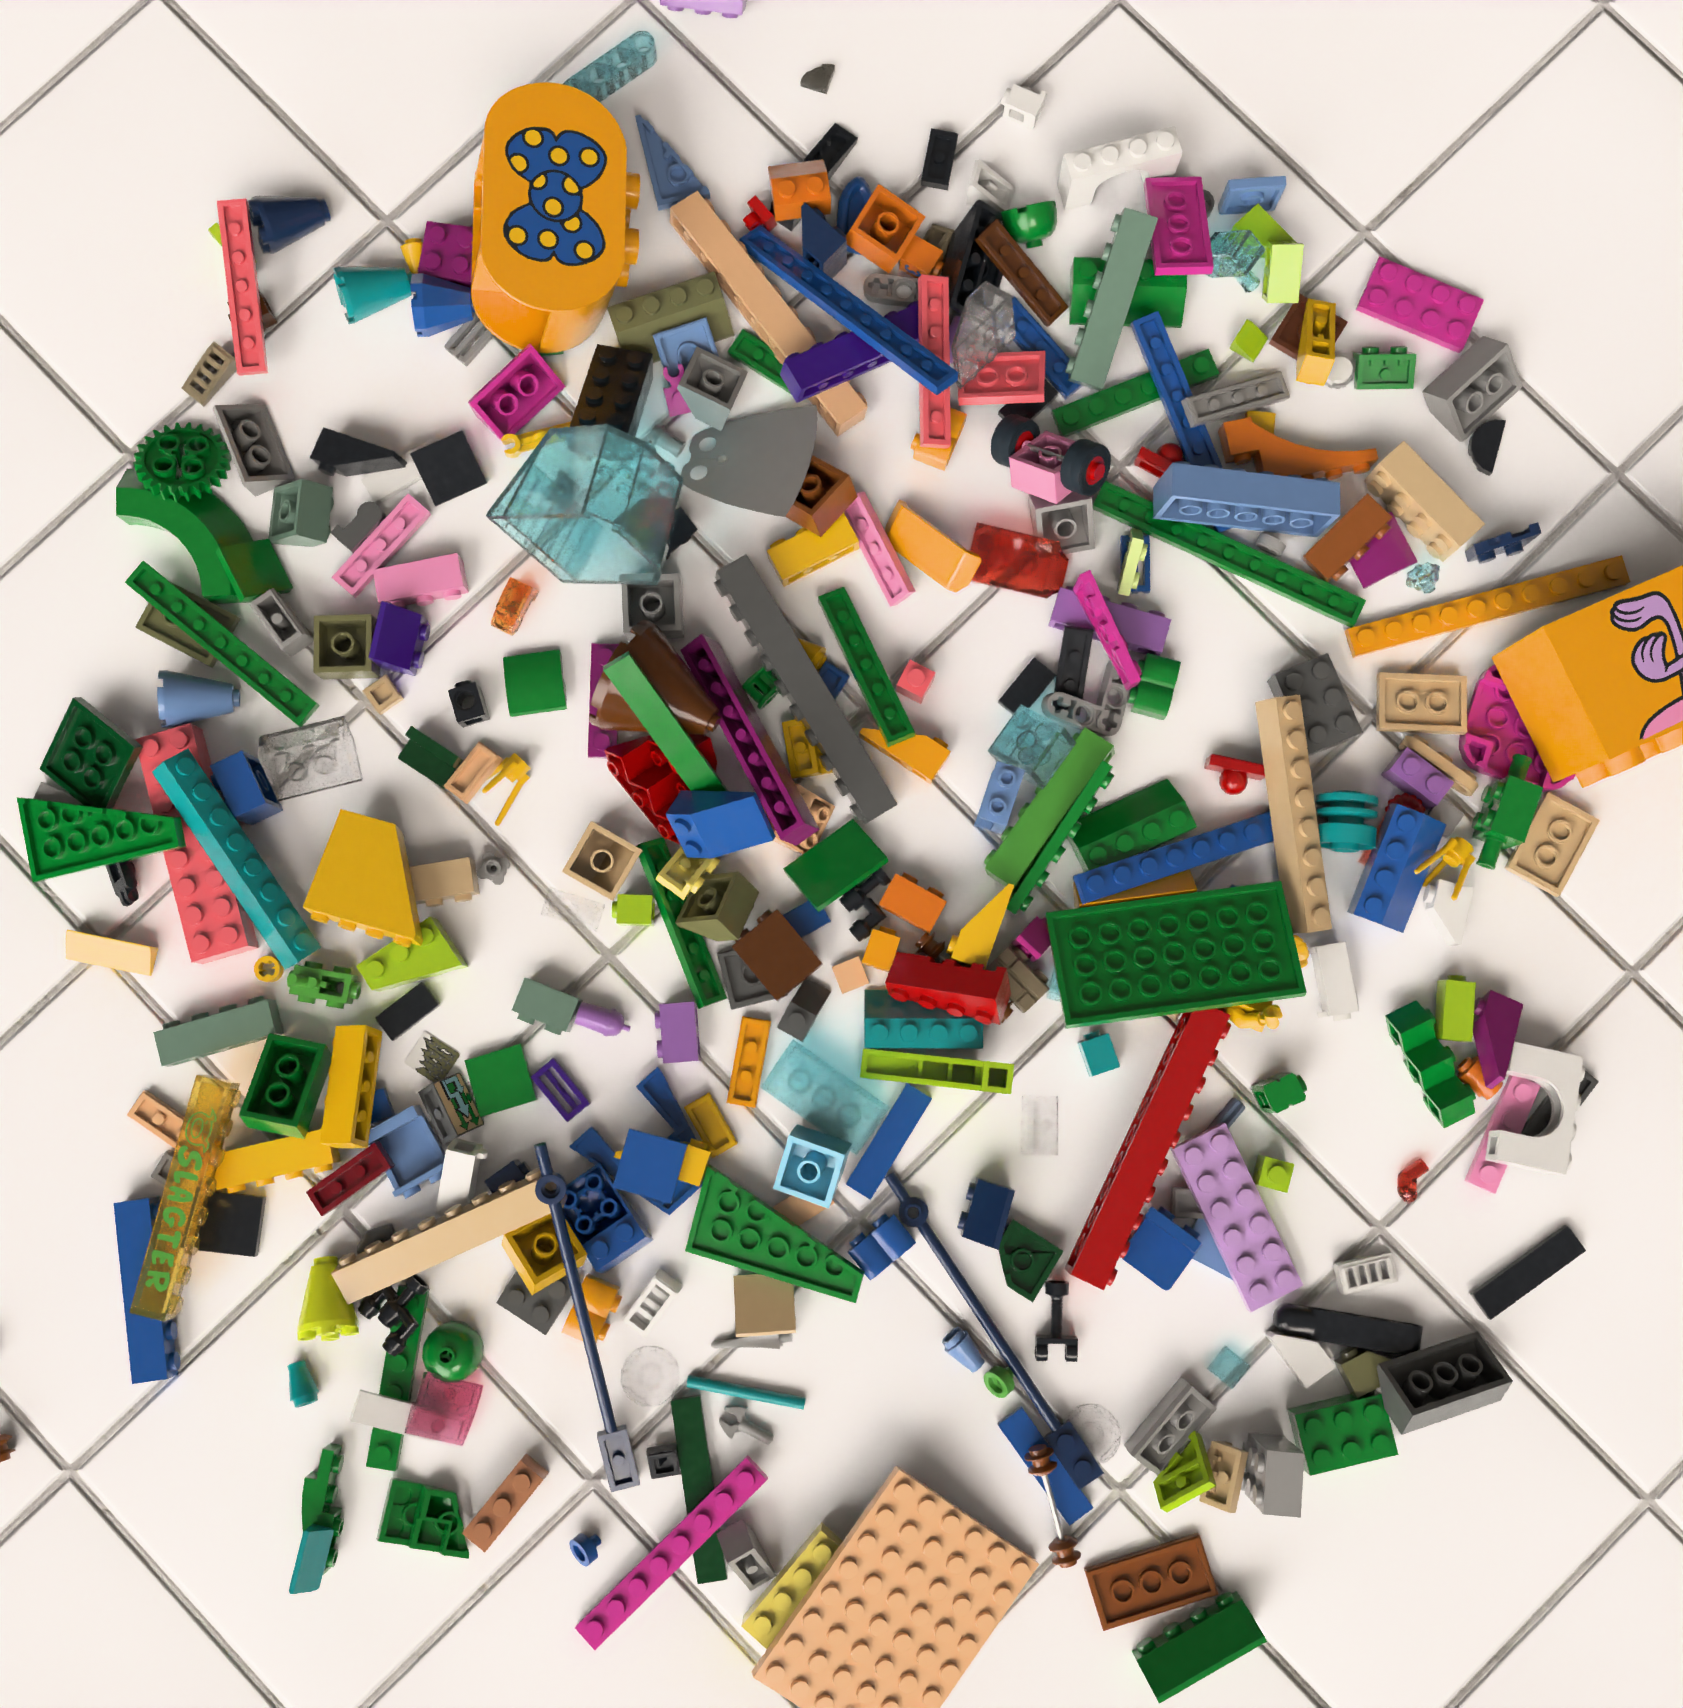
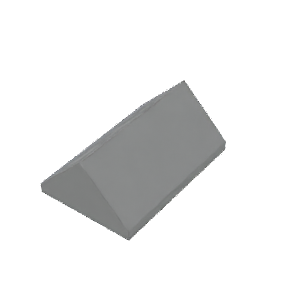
(254, 446)
(1169, 1426)

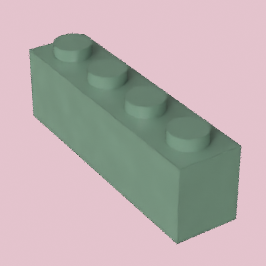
(219, 1032)

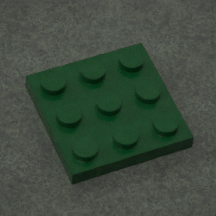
(90, 756)

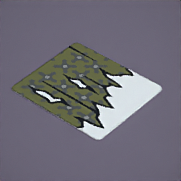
(431, 1058)

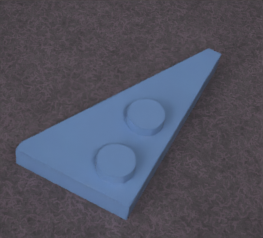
(669, 176)

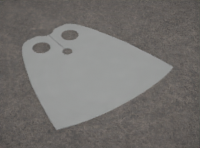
(764, 460)

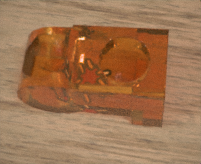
(513, 606)

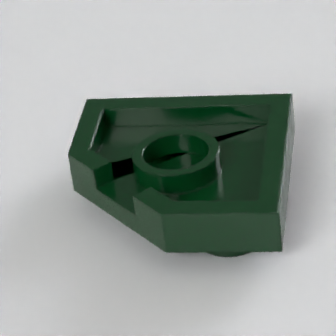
(1026, 1259)

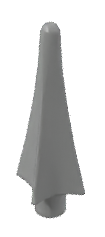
(763, 1341)

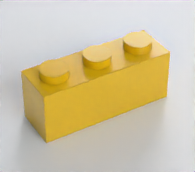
(809, 552)

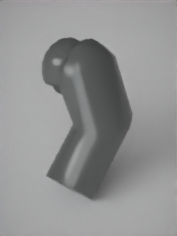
(380, 1233)

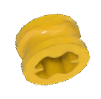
(258, 969)

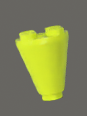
(324, 1307)

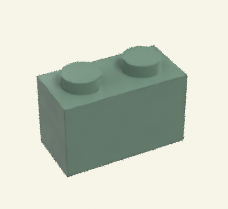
(547, 1006)

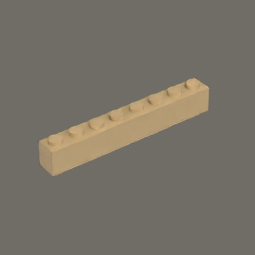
(1293, 812)
(441, 1238)

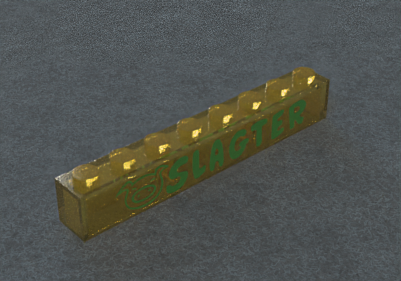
(185, 1198)

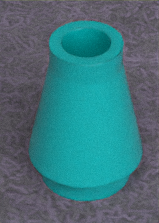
(301, 1385)

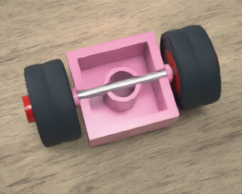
(1047, 462)

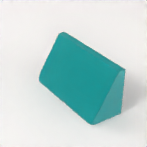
(311, 1559)

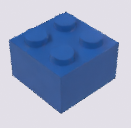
(245, 788)

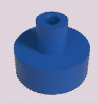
(584, 1548)

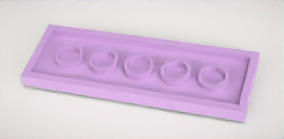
(1236, 1217)

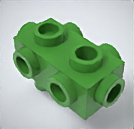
(314, 982)

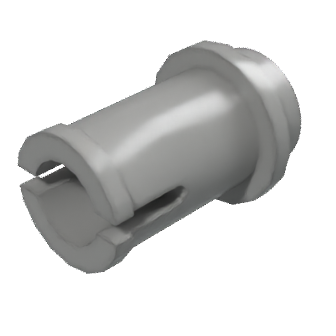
(666, 440)

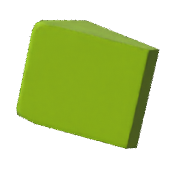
(1249, 341)

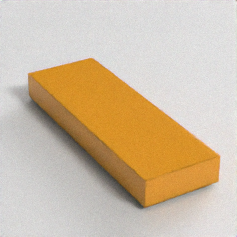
(749, 1061)

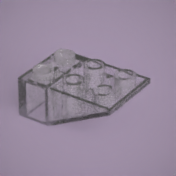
(982, 331)

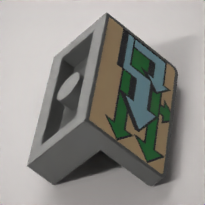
(451, 1107)

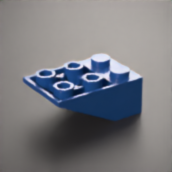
(603, 1219)

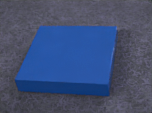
(650, 1165)

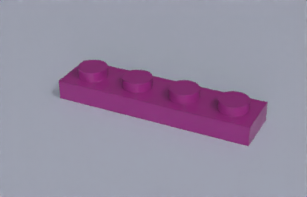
(599, 739)

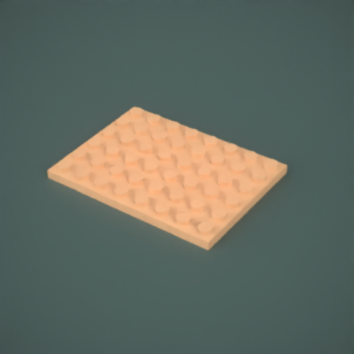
(897, 1606)

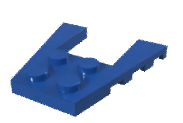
(659, 1094)

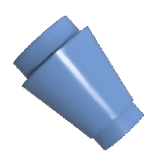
(962, 1348)

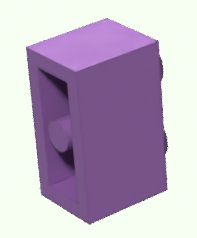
(1417, 778)
(678, 1032)

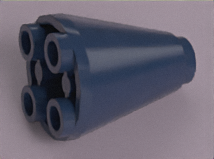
(286, 219)

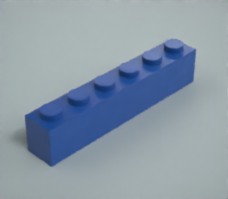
(149, 1340)

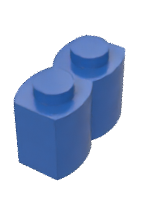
(880, 1246)

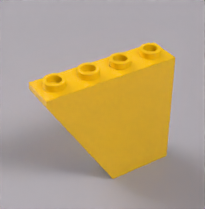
(366, 881)

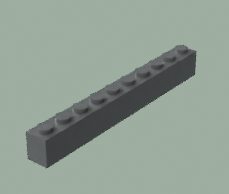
(805, 690)

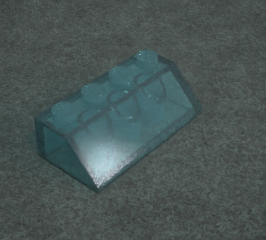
(824, 1096)

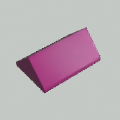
(516, 393)

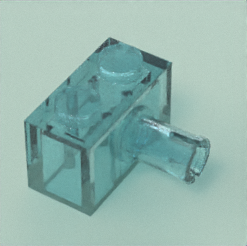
(1235, 256)

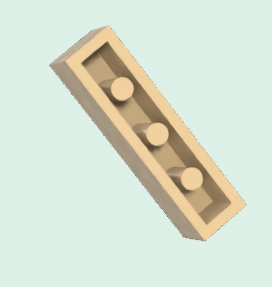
(445, 881)

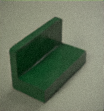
(429, 757)

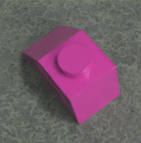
(1033, 939)

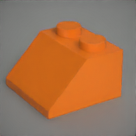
(799, 184)

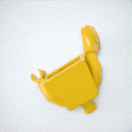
(1263, 1013)

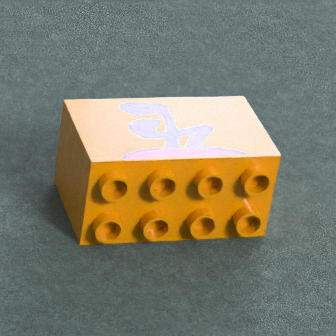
(1603, 681)

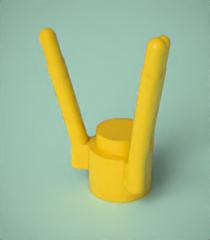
(512, 769)
(1456, 853)

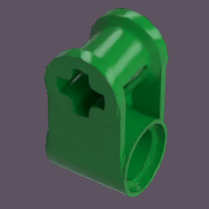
(765, 684)

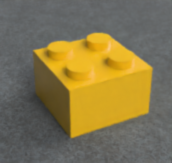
(537, 1253)

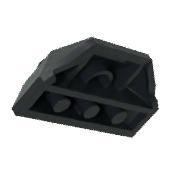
(965, 260)

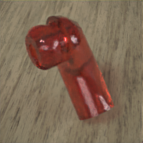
(1408, 1180)

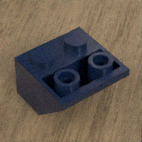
(822, 243)

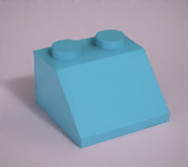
(812, 1165)

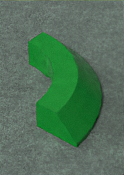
(198, 524)

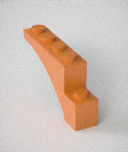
(1245, 440)

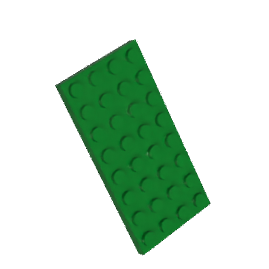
(1174, 954)

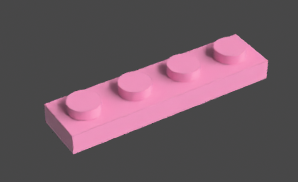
(381, 545)
(879, 550)
(1509, 1116)

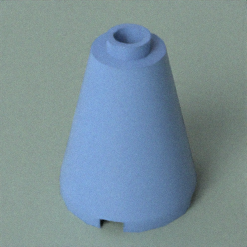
(193, 698)

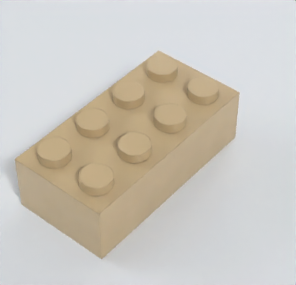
(1423, 502)

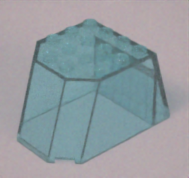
(593, 506)

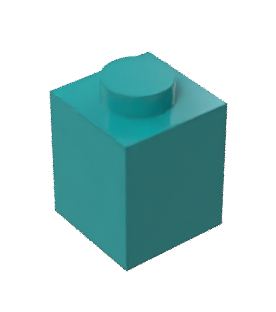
(1098, 1053)

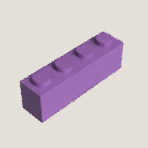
(1141, 630)

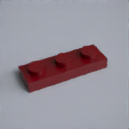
(350, 1178)

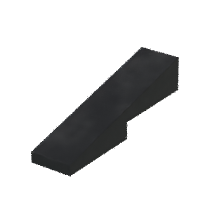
(833, 150)

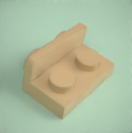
(1228, 1471)

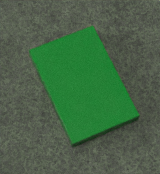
(835, 865)

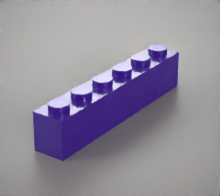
(841, 358)

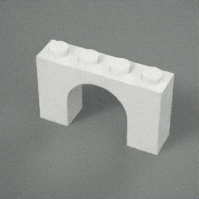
(1084, 170)
(1560, 1078)

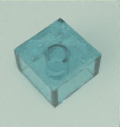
(1032, 745)

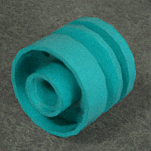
(1346, 817)

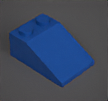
(718, 822)

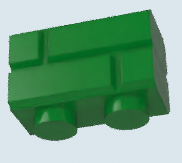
(1279, 1092)

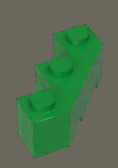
(1430, 1064)

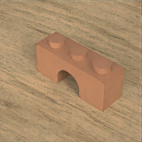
(505, 1502)

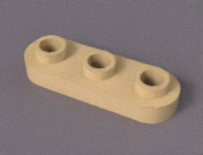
(1463, 779)

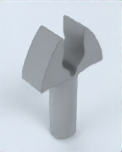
(744, 1425)

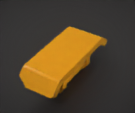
(930, 549)

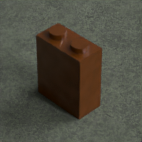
(776, 954)

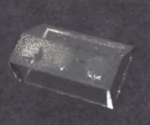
(310, 758)

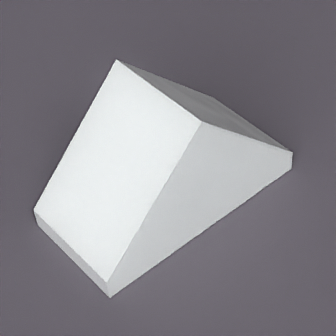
(989, 188)

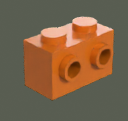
(913, 902)

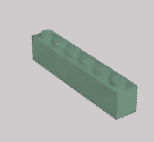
(1112, 298)

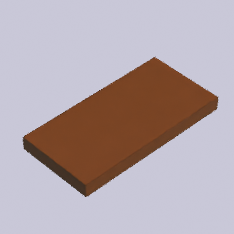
(1151, 1581)

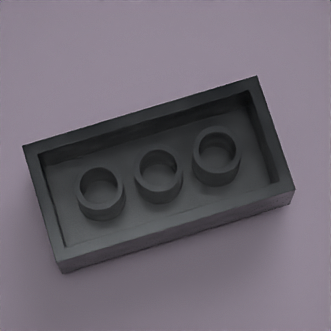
(615, 389)

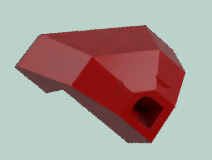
(651, 777)

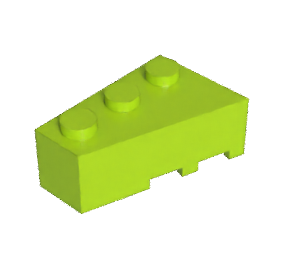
(403, 965)

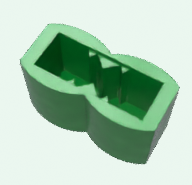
(1156, 688)

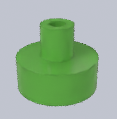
(999, 1381)

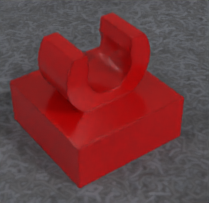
(759, 215)

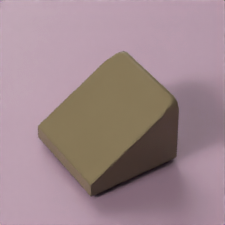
(939, 237)

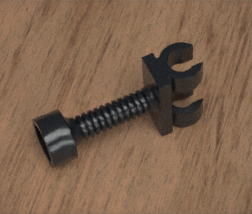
(1056, 1290)

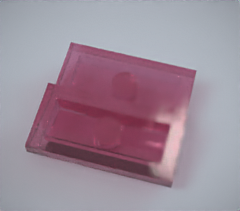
(443, 1409)

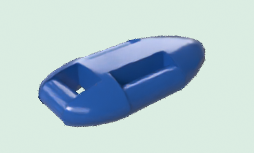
(851, 203)

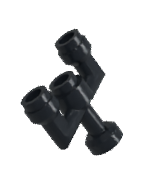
(856, 898)
(394, 1312)

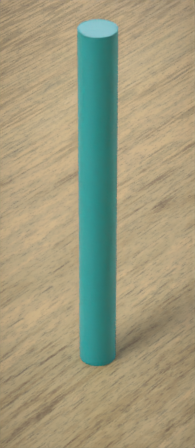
(746, 1392)

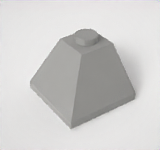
(711, 387)

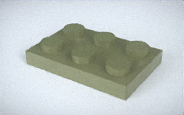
(161, 628)

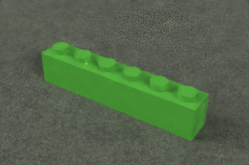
(1047, 810)

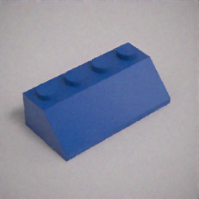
(1388, 880)

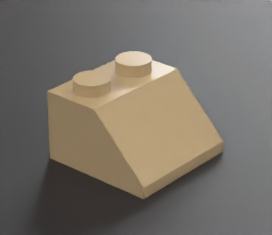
(601, 860)

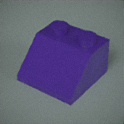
(399, 639)

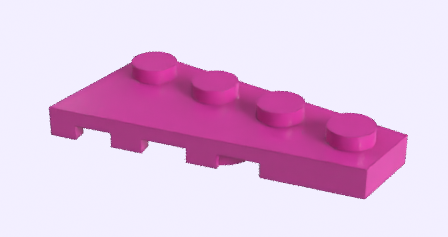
(1106, 629)

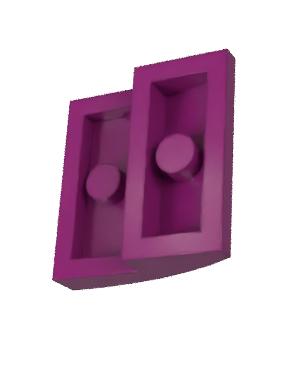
(1385, 557)

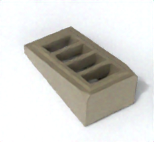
(202, 368)

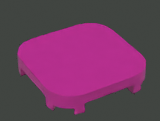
(1498, 733)

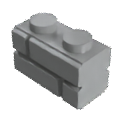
(281, 622)

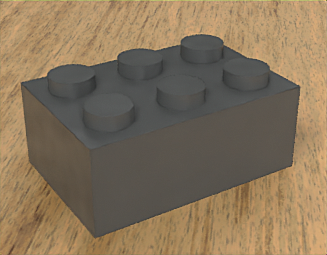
(1324, 703)

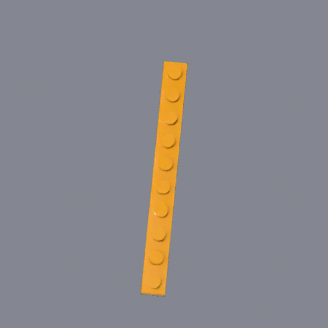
(1487, 606)

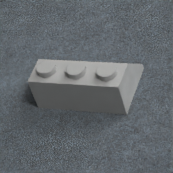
(1473, 387)

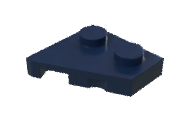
(1504, 543)

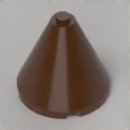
(670, 678)

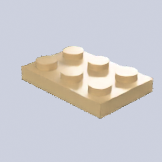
(1421, 703)
(1552, 844)

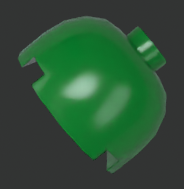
(1031, 223)
(460, 1342)

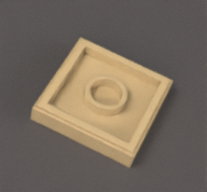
(763, 1306)

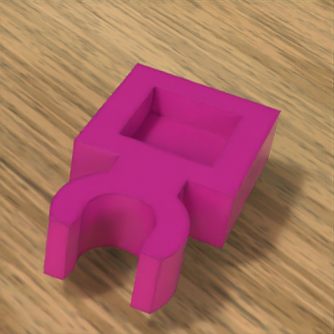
(674, 400)

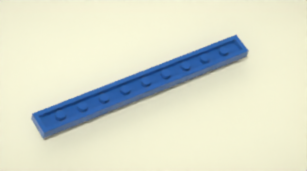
(850, 310)

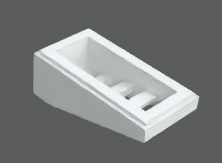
(1342, 1277)
(657, 1285)

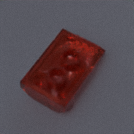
(1018, 561)

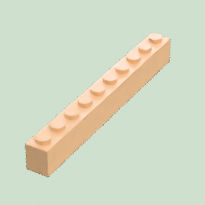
(759, 301)

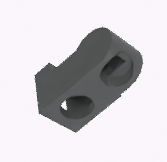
(358, 530)

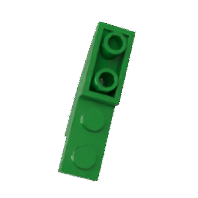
(320, 1493)

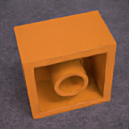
(884, 228)

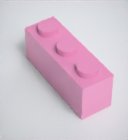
(421, 581)

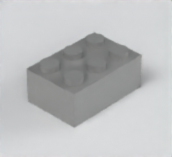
(1273, 1475)

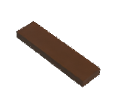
(1021, 272)

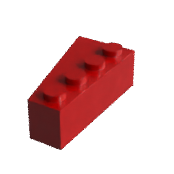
(950, 986)

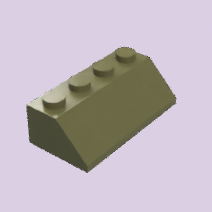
(668, 308)

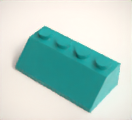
(911, 1026)

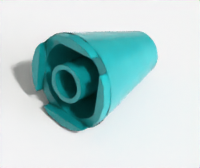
(370, 289)

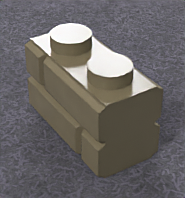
(1025, 984)

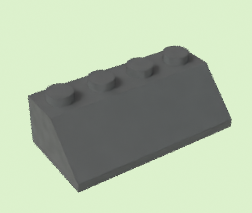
(1441, 1382)

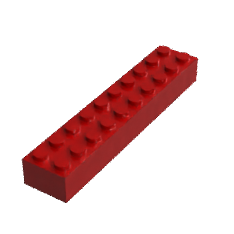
(1146, 1146)

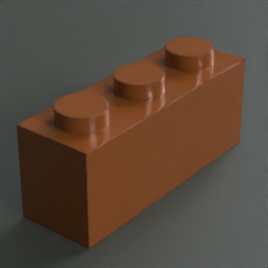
(1348, 539)

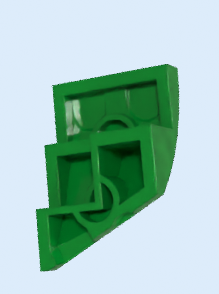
(422, 1519)

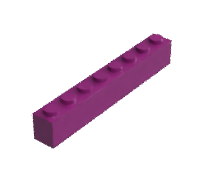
(750, 741)

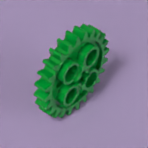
(163, 456)

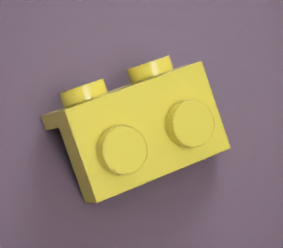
(685, 874)

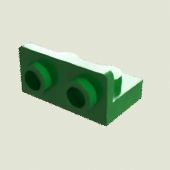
(1384, 369)

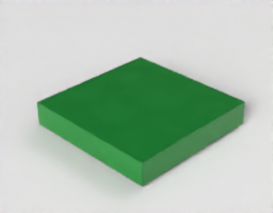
(253, 569)
(501, 1080)

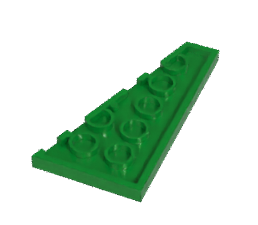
(80, 838)
(753, 1236)

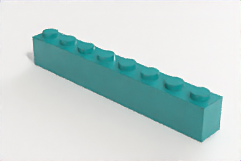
(236, 858)

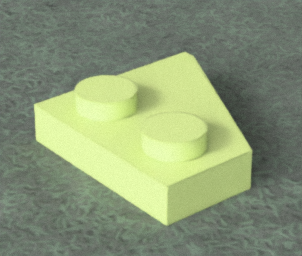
(1136, 552)

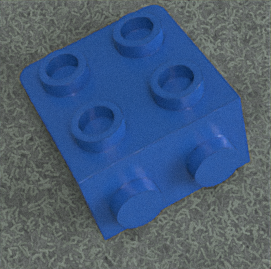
(1162, 1248)

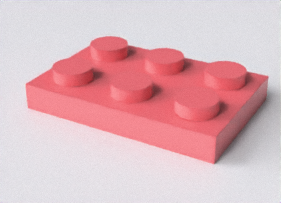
(1007, 380)

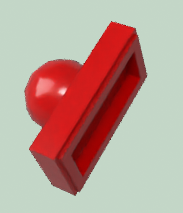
(1158, 462)
(1234, 772)

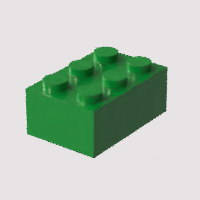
(286, 1086)
(1342, 1432)

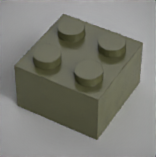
(344, 647)

